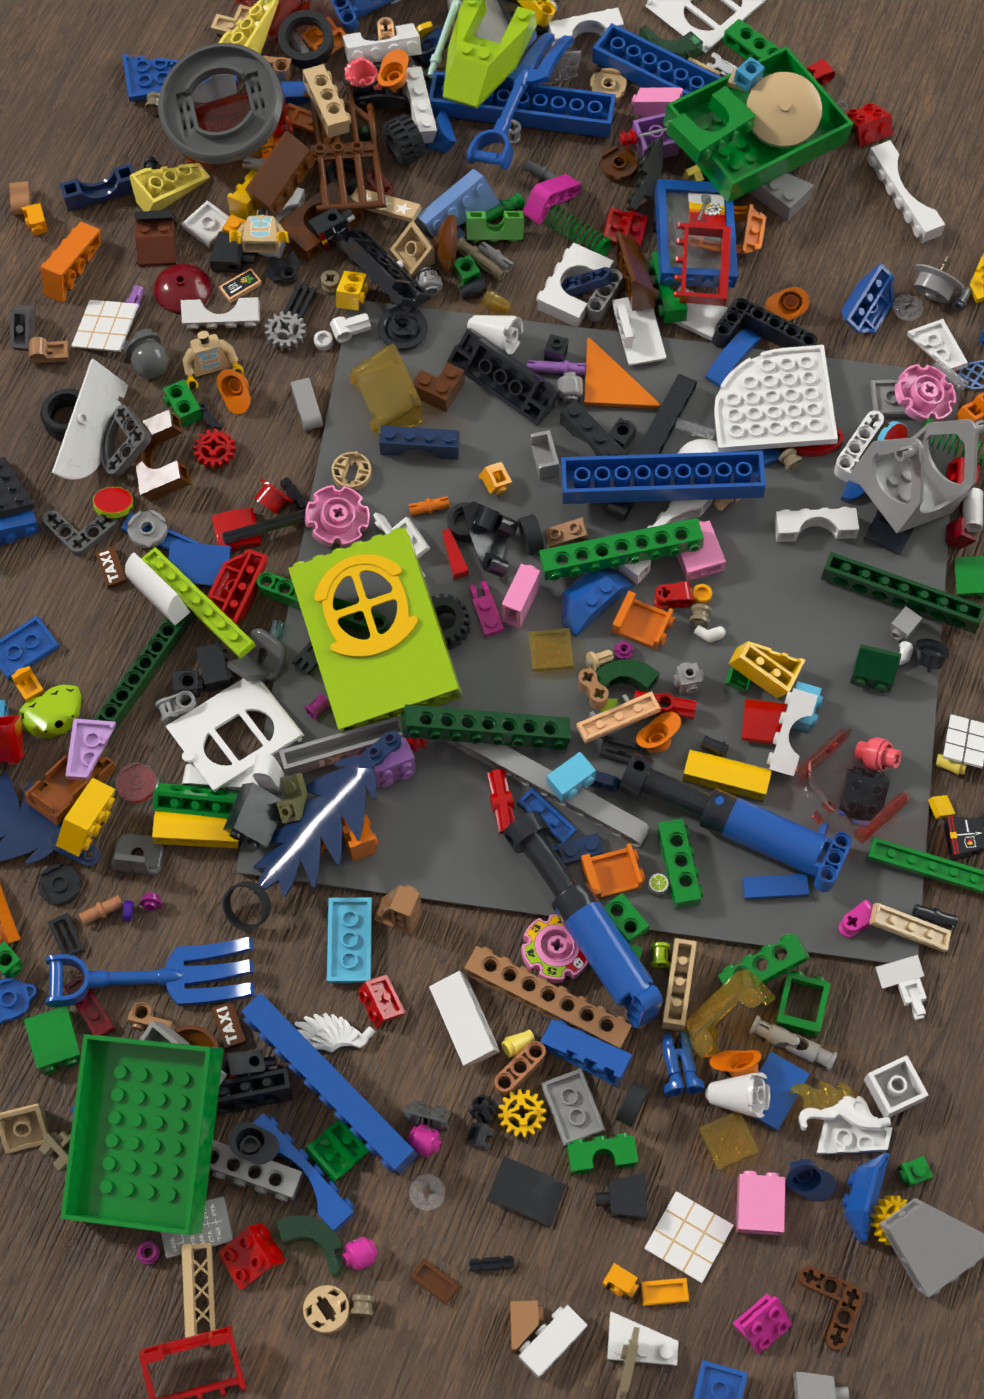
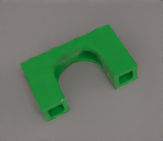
(701, 143)

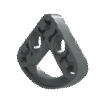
(113, 463)

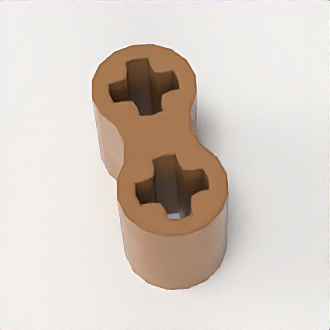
(19, 196)
(593, 689)

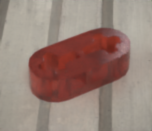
(372, 184)

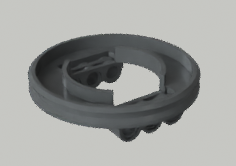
(178, 110)

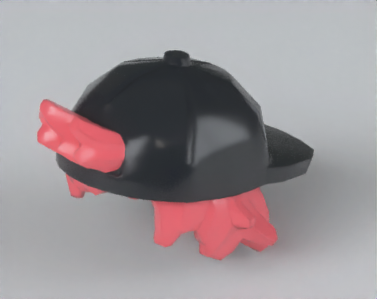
(362, 76)

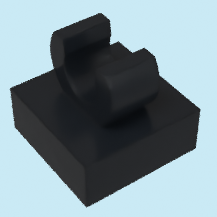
(478, 1134)

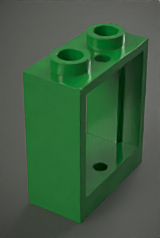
(796, 1024)

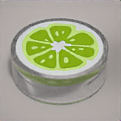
(658, 884)

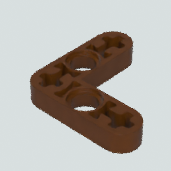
(838, 1296)

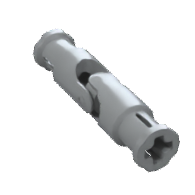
(783, 1038)

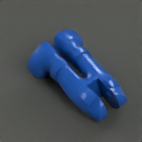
(675, 1085)

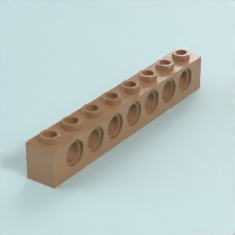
(483, 956)

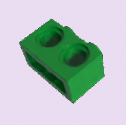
(185, 402)
(629, 917)

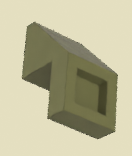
(296, 793)

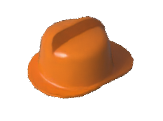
(393, 70)
(788, 303)
(234, 390)
(658, 733)
(736, 1062)

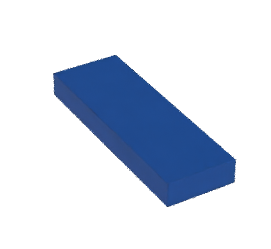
(560, 827)
(775, 886)

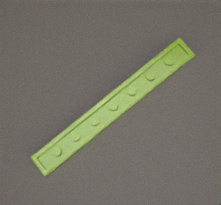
(200, 604)

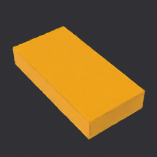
(664, 1292)

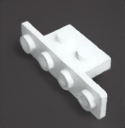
(418, 541)

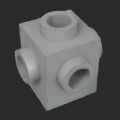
(688, 678)

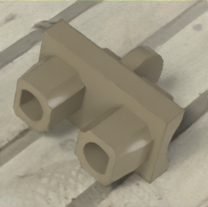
(57, 1143)

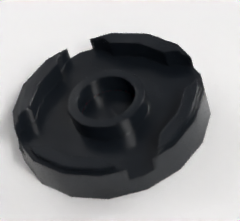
(59, 884)

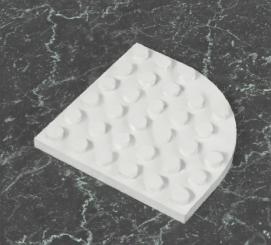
(776, 402)

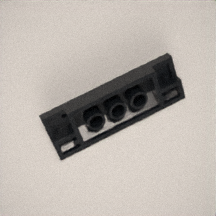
(382, 269)
(504, 376)

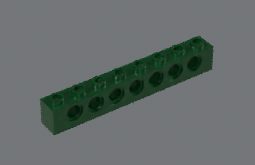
(903, 592)
(472, 727)

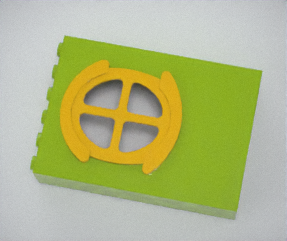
(383, 673)

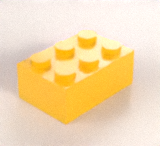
(86, 817)

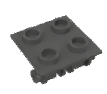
(417, 1109)

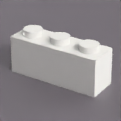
(552, 1340)

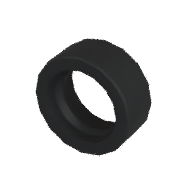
(348, 165)
(455, 511)
(530, 534)
(632, 1104)

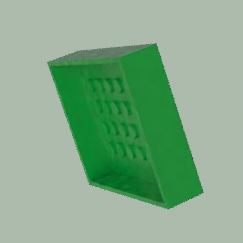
(748, 161)
(142, 1134)

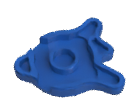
(15, 999)

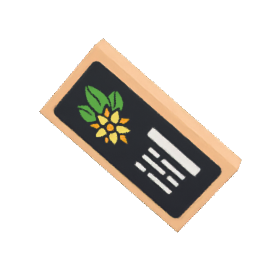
(240, 285)

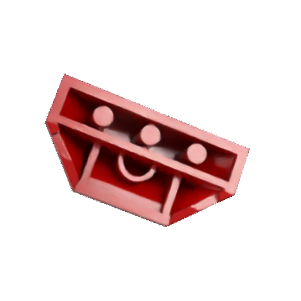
(237, 584)

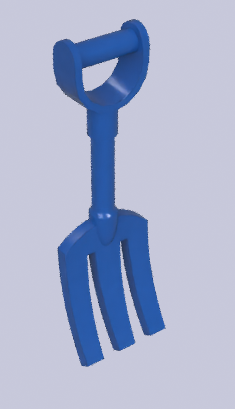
(521, 77)
(174, 976)

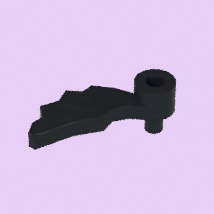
(209, 418)

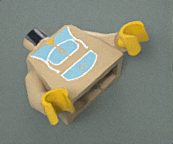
(260, 233)
(207, 356)

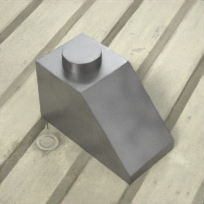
(22, 325)

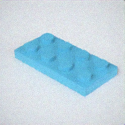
(349, 940)

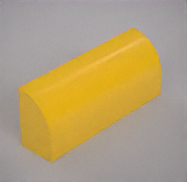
(727, 775)
(191, 831)

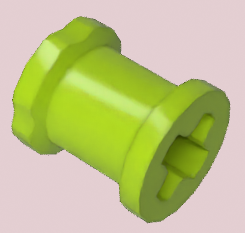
(660, 955)

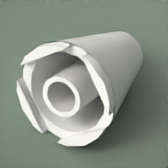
(499, 330)
(741, 1094)

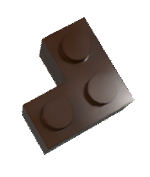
(440, 390)

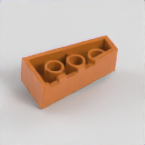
(69, 260)
(367, 843)

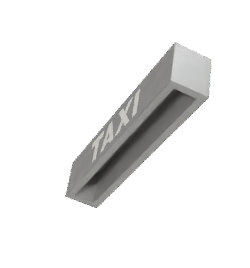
(336, 747)

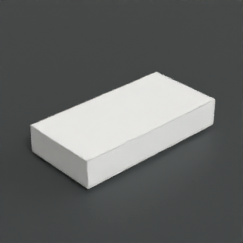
(899, 971)

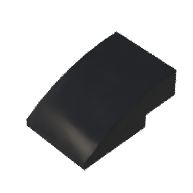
(526, 1192)

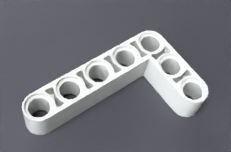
(264, 774)

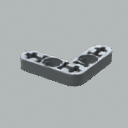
(77, 537)

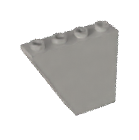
(932, 1245)

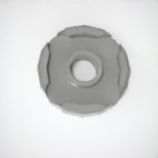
(147, 539)

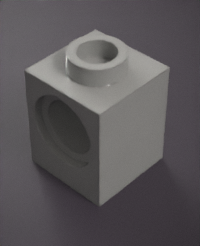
(904, 625)

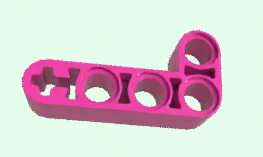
(550, 194)

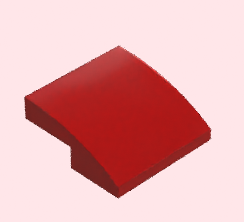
(630, 224)
(232, 520)
(761, 720)

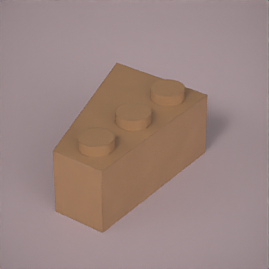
(400, 909)

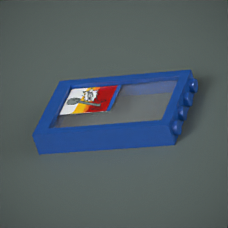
(696, 204)

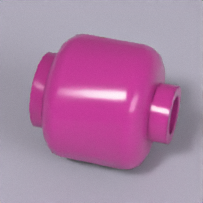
(424, 1140)
(359, 1253)

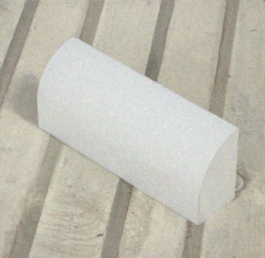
(155, 589)
(464, 1019)

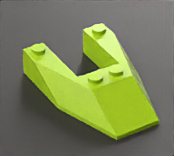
(481, 65)

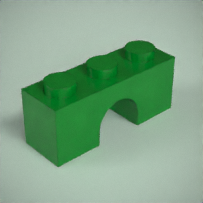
(620, 1148)

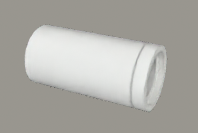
(973, 510)

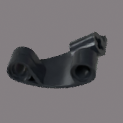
(489, 536)

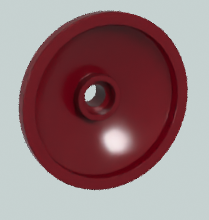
(170, 291)

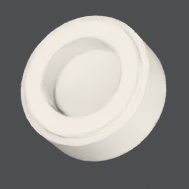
(323, 340)

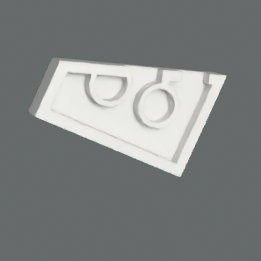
(939, 344)
(842, 1137)
(652, 1348)

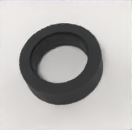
(298, 19)

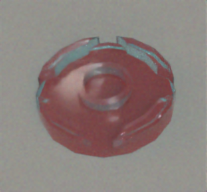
(136, 782)

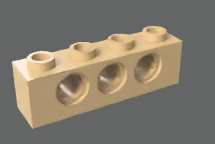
(326, 100)
(679, 985)

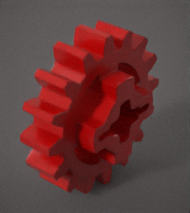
(216, 447)

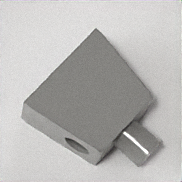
(817, 1387)

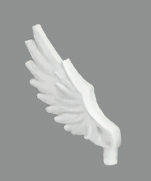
(332, 1033)

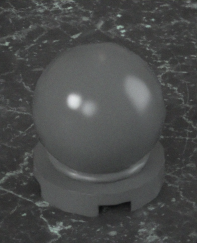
(147, 354)

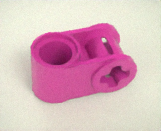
(858, 917)

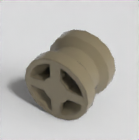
(152, 104)
(328, 286)
(790, 459)
(700, 615)
(362, 1305)

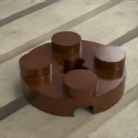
(618, 173)

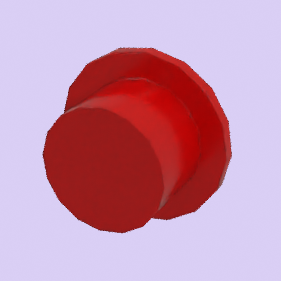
(271, 497)

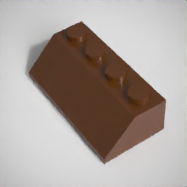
(280, 175)
(635, 273)

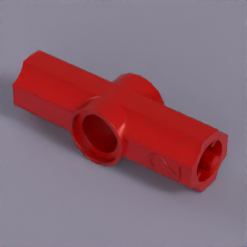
(683, 707)
(501, 799)

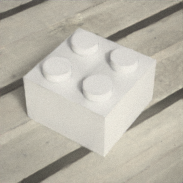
(896, 1087)

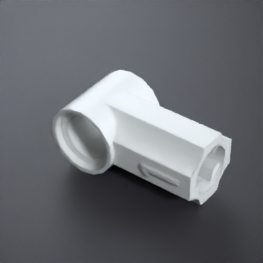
(345, 328)

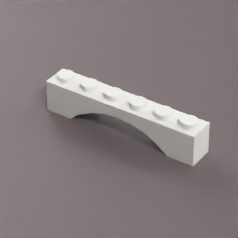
(923, 220)
(677, 511)

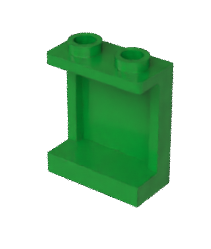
(53, 1040)

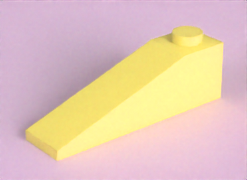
(254, 28)
(163, 186)

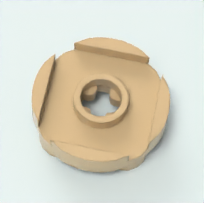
(612, 76)

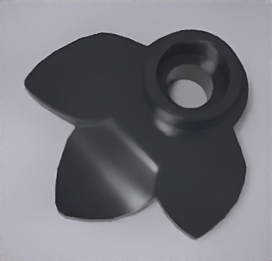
(281, 268)

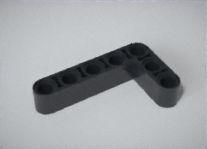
(762, 322)

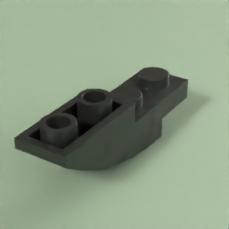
(651, 170)

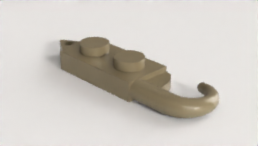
(629, 1354)

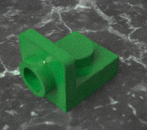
(914, 1172)

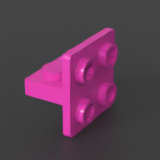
(763, 1323)

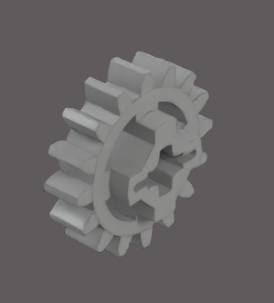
(285, 331)

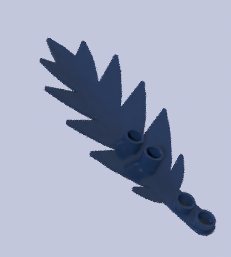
(339, 794)
(29, 830)

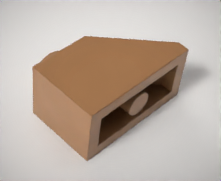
(524, 1321)

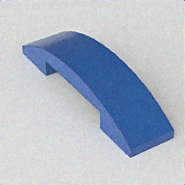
(732, 355)

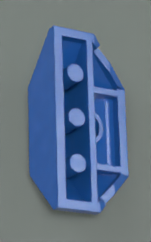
(870, 301)
(591, 598)
(863, 1195)

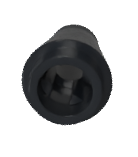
(473, 288)

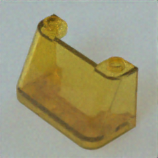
(387, 390)
(741, 987)

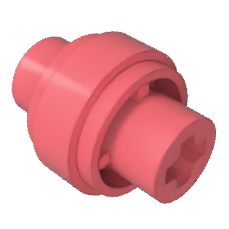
(878, 754)

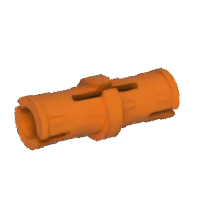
(429, 506)

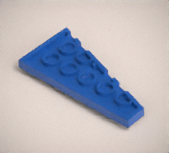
(147, 75)

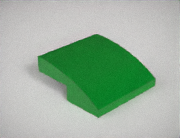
(969, 576)
(336, 1151)

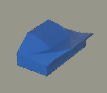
(444, 136)

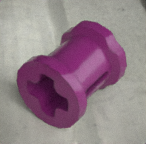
(319, 705)

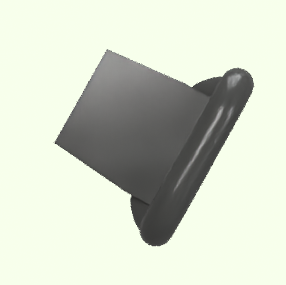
(272, 666)
(147, 864)

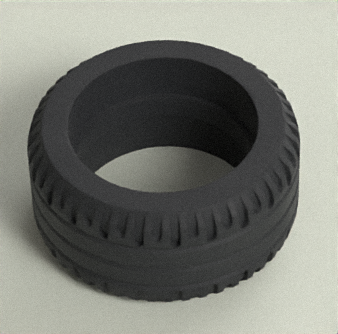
(51, 405)

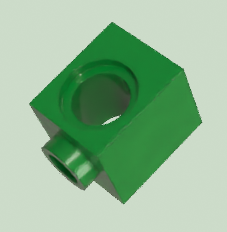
(463, 264)
(14, 967)

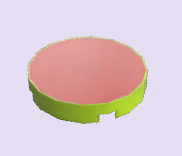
(113, 502)

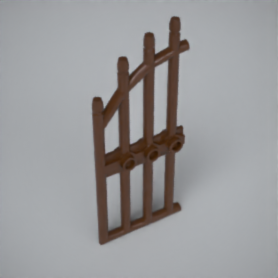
(344, 151)

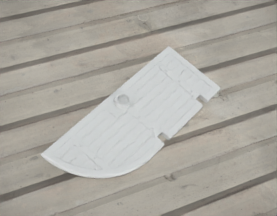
(82, 441)

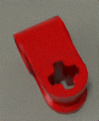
(821, 71)
(674, 595)

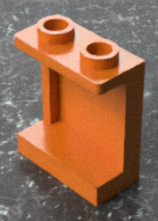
(642, 622)
(613, 872)

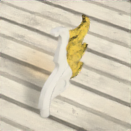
(833, 1103)

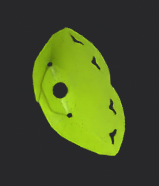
(51, 709)

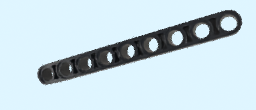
(660, 431)

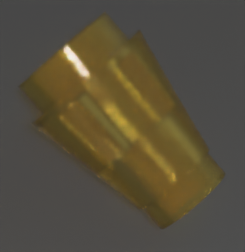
(496, 301)

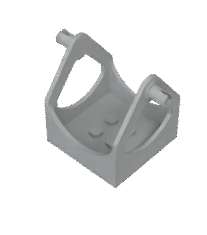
(905, 480)

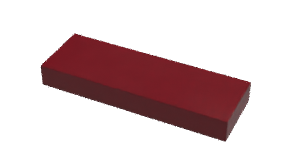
(90, 1009)

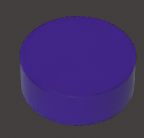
(128, 911)

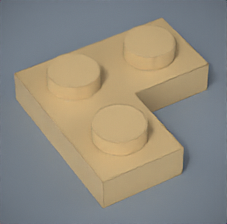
(224, 23)

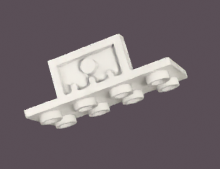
(638, 333)

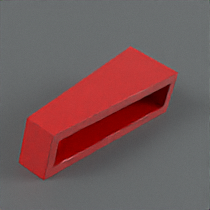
(457, 564)

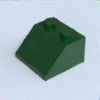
(875, 668)

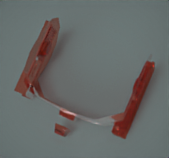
(863, 829)

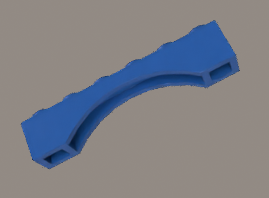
(331, 1207)

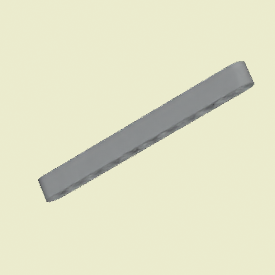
(583, 804)

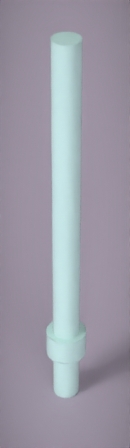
(436, 57)

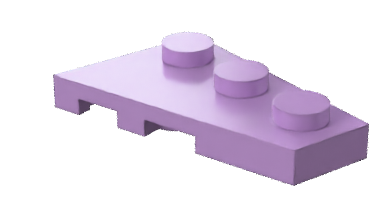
(86, 746)

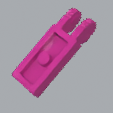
(486, 611)

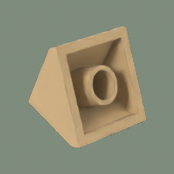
(414, 250)
(23, 1128)

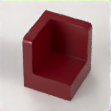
(957, 534)

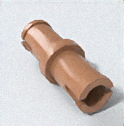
(101, 910)

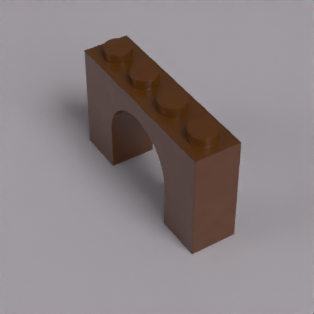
(302, 239)
(169, 478)

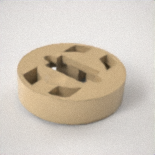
(347, 460)
(341, 1317)

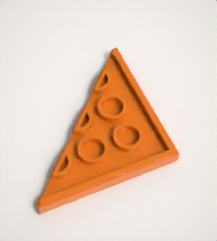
(610, 384)

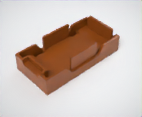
(59, 793)

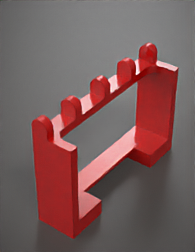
(724, 234)
(214, 1338)

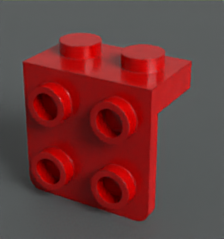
(870, 123)
(251, 1255)

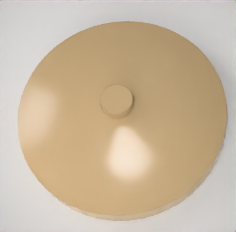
(785, 109)

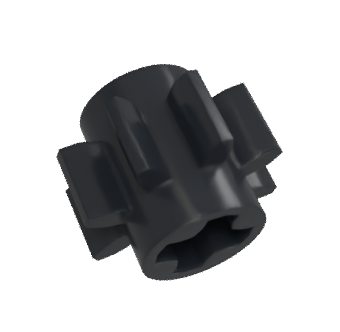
(483, 1109)

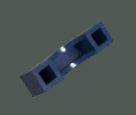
(81, 194)
(441, 442)

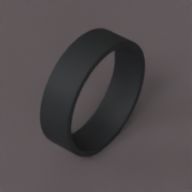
(231, 917)

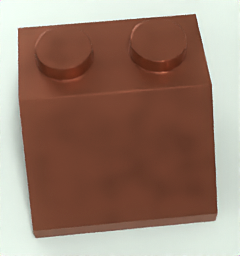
(155, 242)

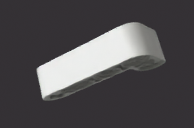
(857, 444)

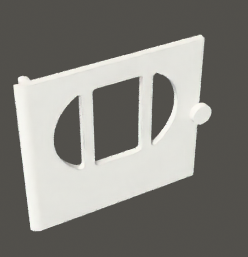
(673, 14)
(243, 696)

